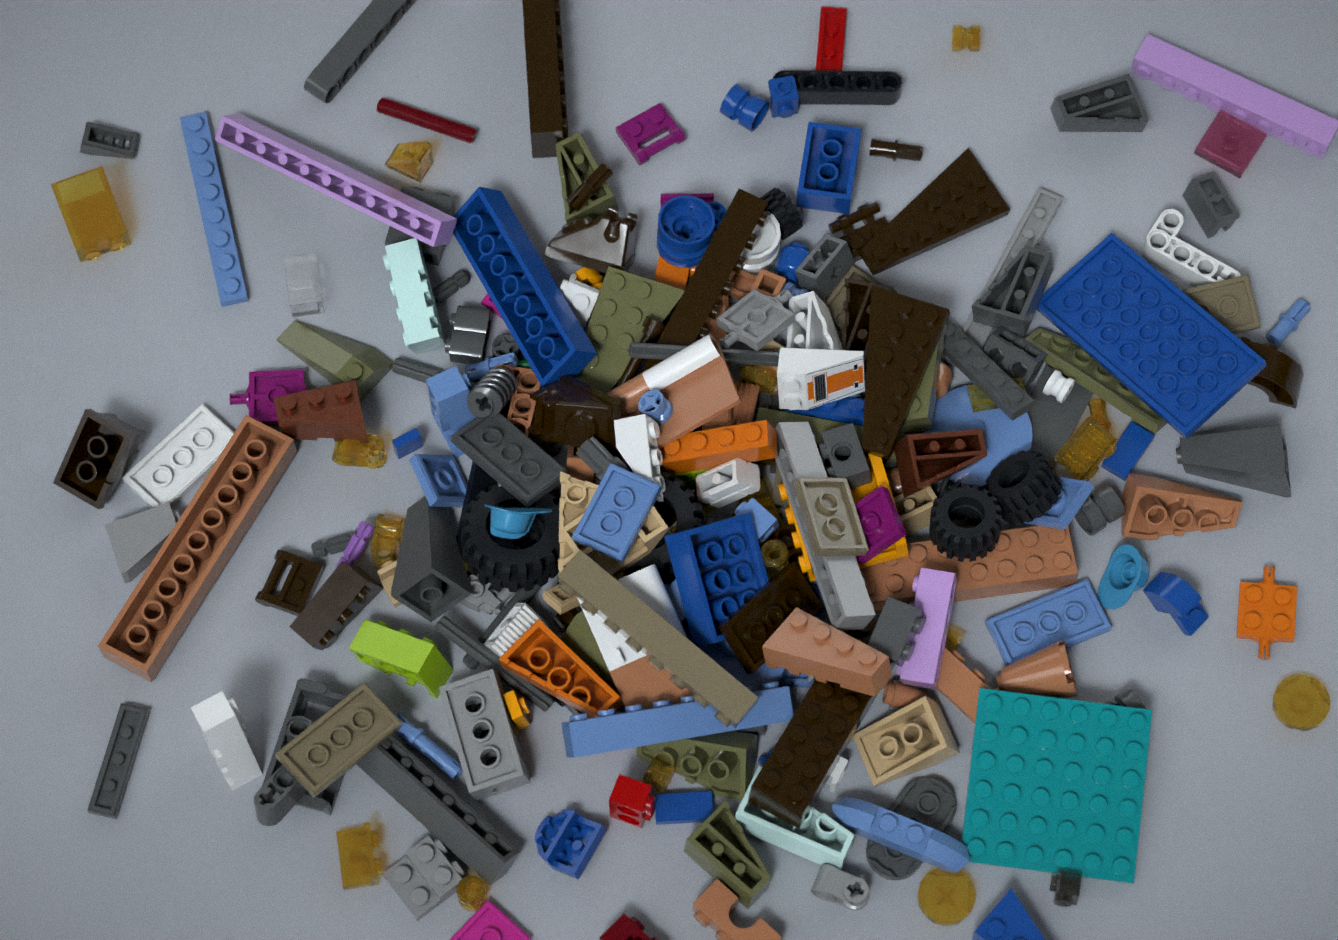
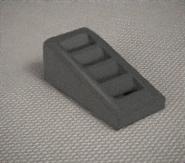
(100, 131)

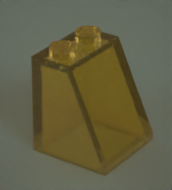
(91, 214)

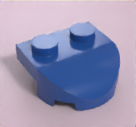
(568, 841)

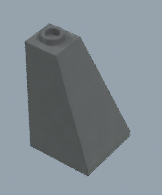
(1240, 458)
(429, 563)

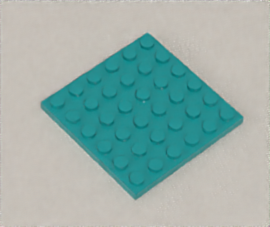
(1056, 785)

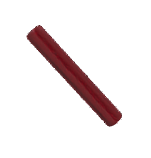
(426, 120)

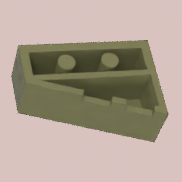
(577, 164)
(727, 856)

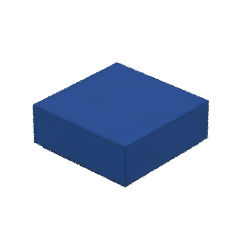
(407, 443)

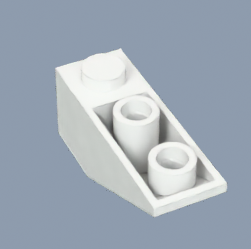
(638, 445)

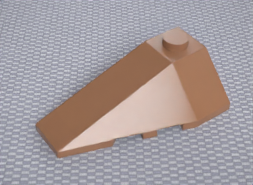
(1166, 508)

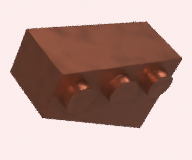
(322, 413)
(936, 456)

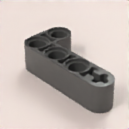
(281, 789)

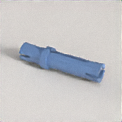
(417, 739)

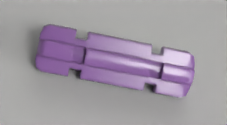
(357, 543)

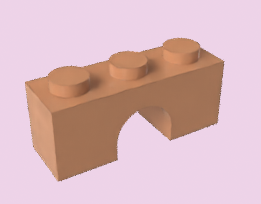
(764, 282)
(714, 910)

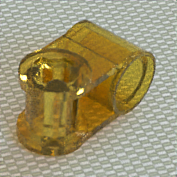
(358, 454)
(386, 537)

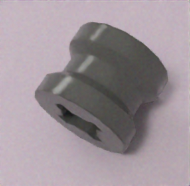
(504, 343)

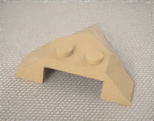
(572, 506)

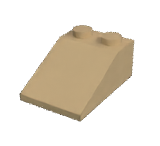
(906, 742)

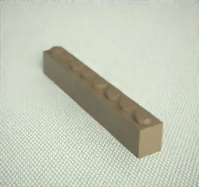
(657, 639)

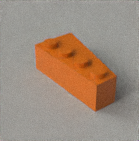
(557, 670)

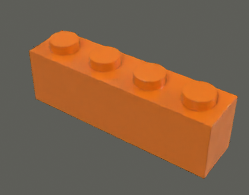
(719, 445)

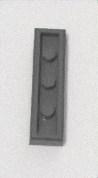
(118, 761)

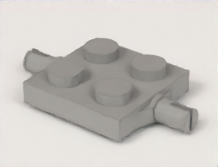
(755, 319)

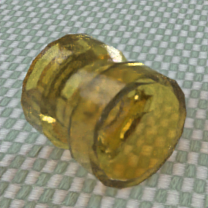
(965, 38)
(468, 888)

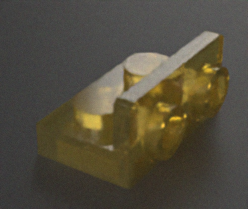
(358, 858)

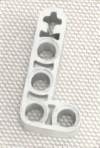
(1175, 247)

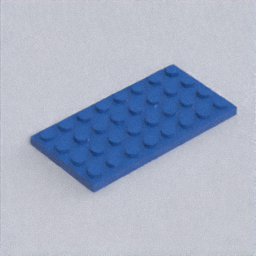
(1150, 335)

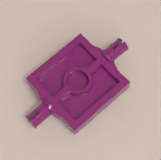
(264, 387)

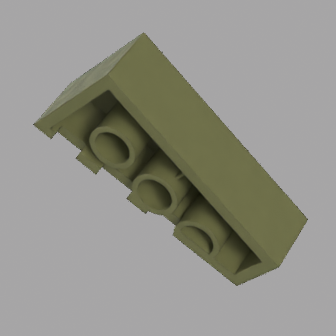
(922, 410)

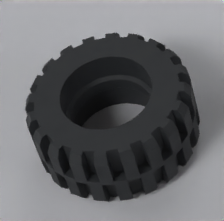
(688, 514)
(507, 566)

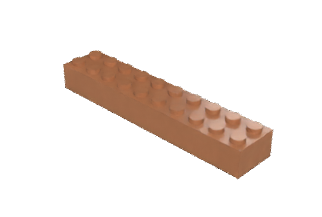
(198, 548)

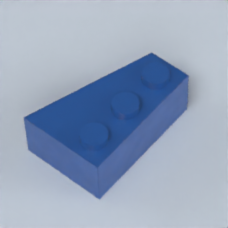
(1008, 922)

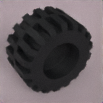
(1024, 486)
(970, 504)

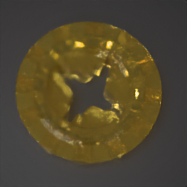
(761, 377)

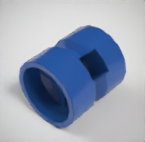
(747, 109)

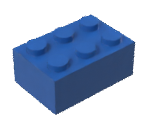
(828, 167)

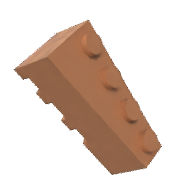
(822, 651)

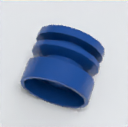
(684, 230)

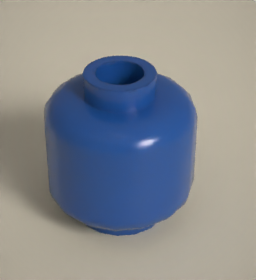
(789, 260)

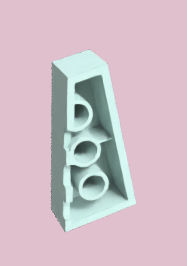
(414, 296)
(817, 839)

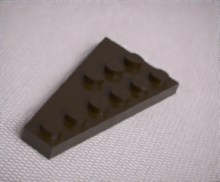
(946, 209)
(899, 352)

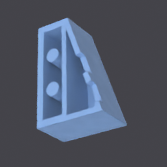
(448, 403)

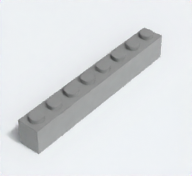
(837, 576)

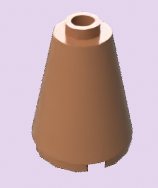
(1040, 673)

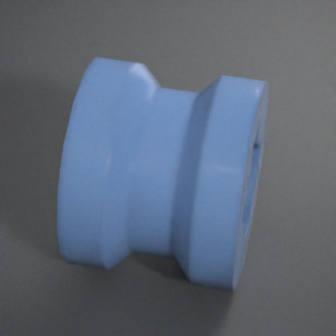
(655, 406)

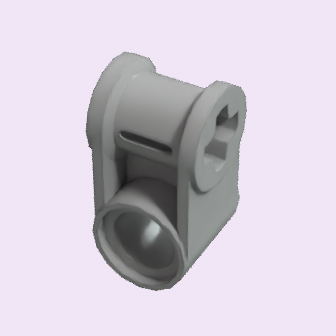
(836, 887)

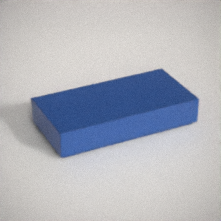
(1129, 451)
(683, 807)

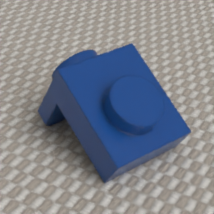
(784, 97)

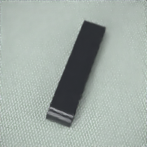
(849, 83)

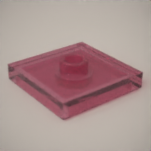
(1230, 144)

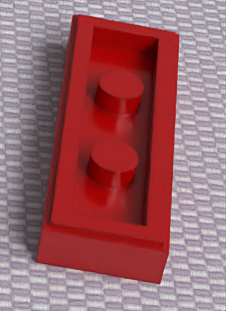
(831, 39)

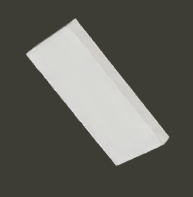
(180, 459)

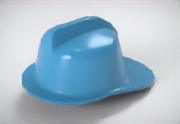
(512, 522)
(1122, 577)

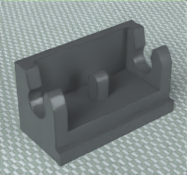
(1210, 204)

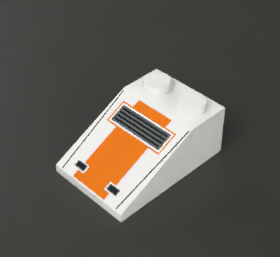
(818, 376)

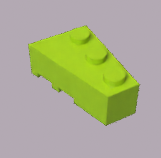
(401, 654)

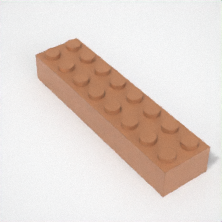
(1020, 563)

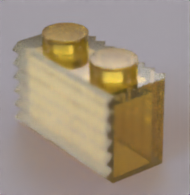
(1086, 449)

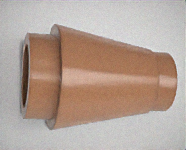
(900, 695)

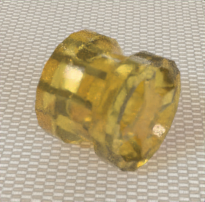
(659, 775)

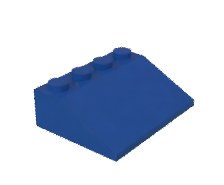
(716, 572)

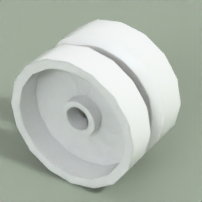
(766, 249)

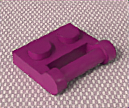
(647, 127)

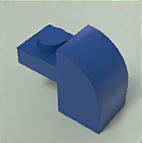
(1179, 599)

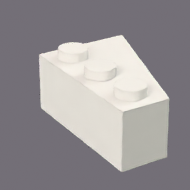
(812, 324)

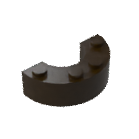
(1280, 377)

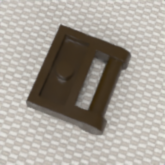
(297, 586)

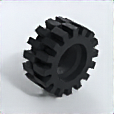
(784, 212)

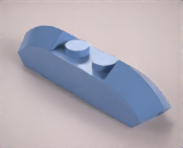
(901, 834)

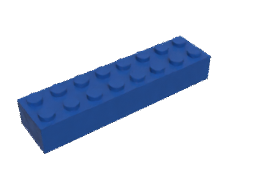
(521, 287)

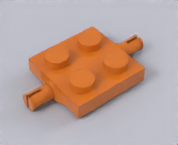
(1266, 612)

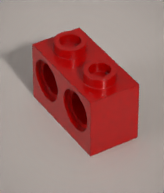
(631, 801)

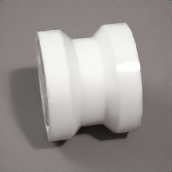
(1059, 386)

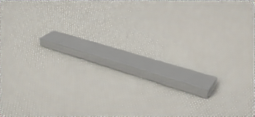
(1028, 233)

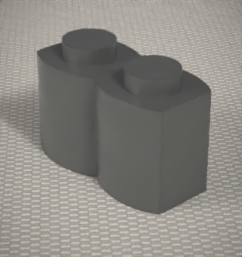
(469, 334)

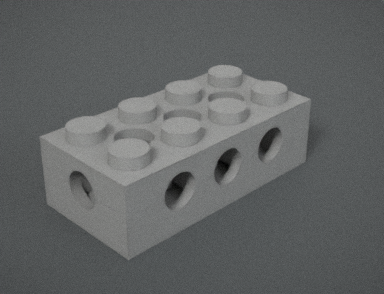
(501, 742)

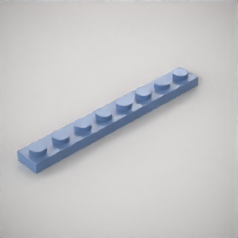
(213, 209)

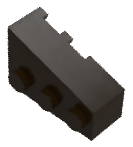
(857, 315)
(335, 605)

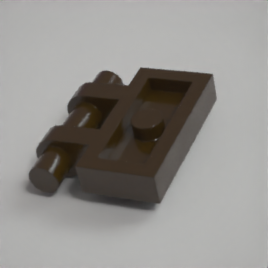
(860, 237)

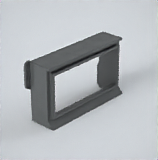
(317, 693)

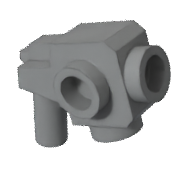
(484, 598)

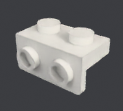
(580, 298)

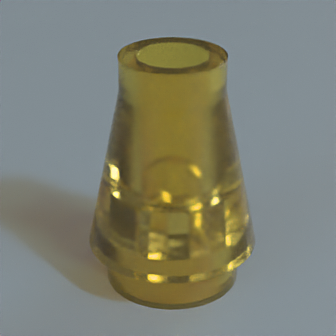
(772, 549)

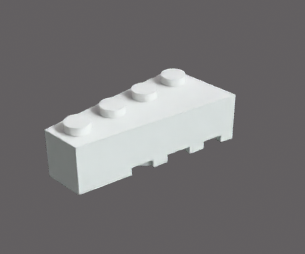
(227, 739)

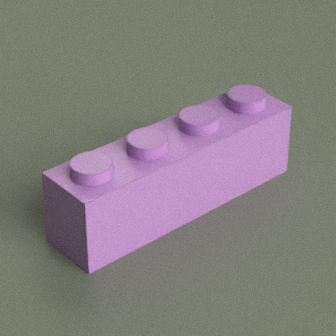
(935, 599)

